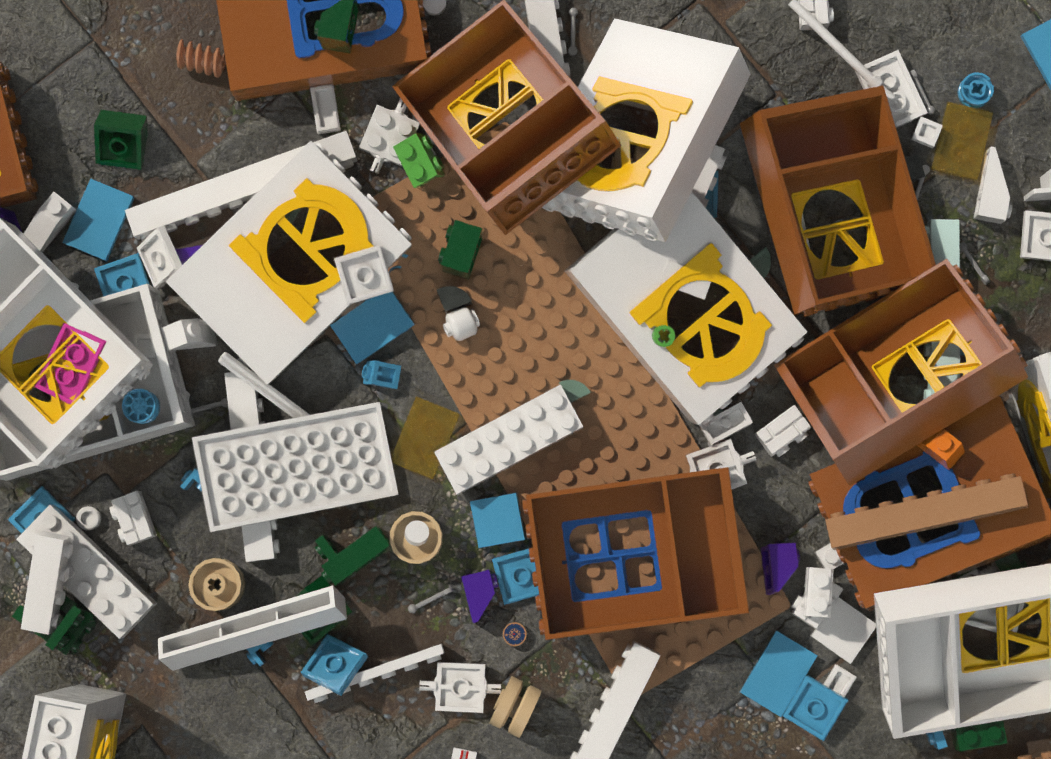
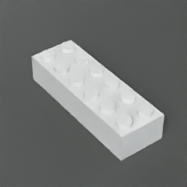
(508, 439)
(94, 575)

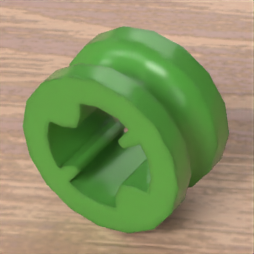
(655, 335)

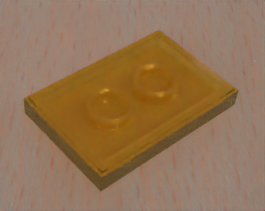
(962, 141)
(423, 433)

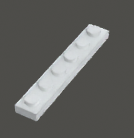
(385, 670)

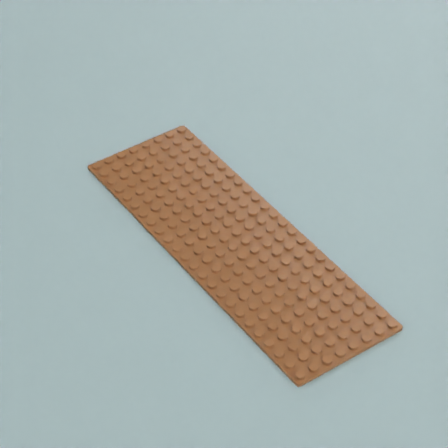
(528, 340)

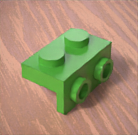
(419, 159)

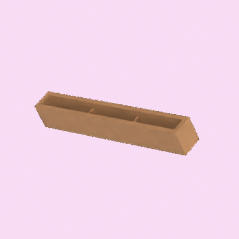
(926, 513)

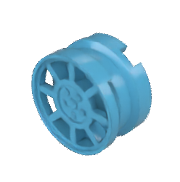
(975, 90)
(141, 406)

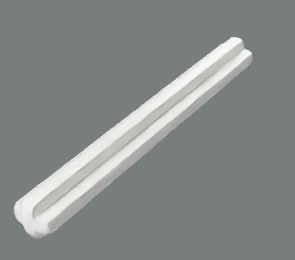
(259, 385)

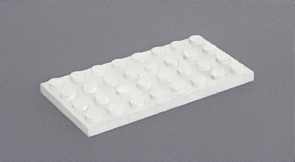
(294, 466)

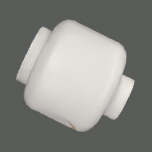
(461, 323)

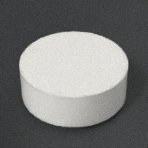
(434, 7)
(88, 518)
(416, 533)

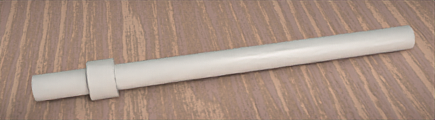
(873, 81)

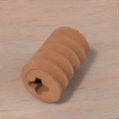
(200, 59)

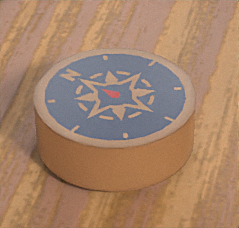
(514, 634)

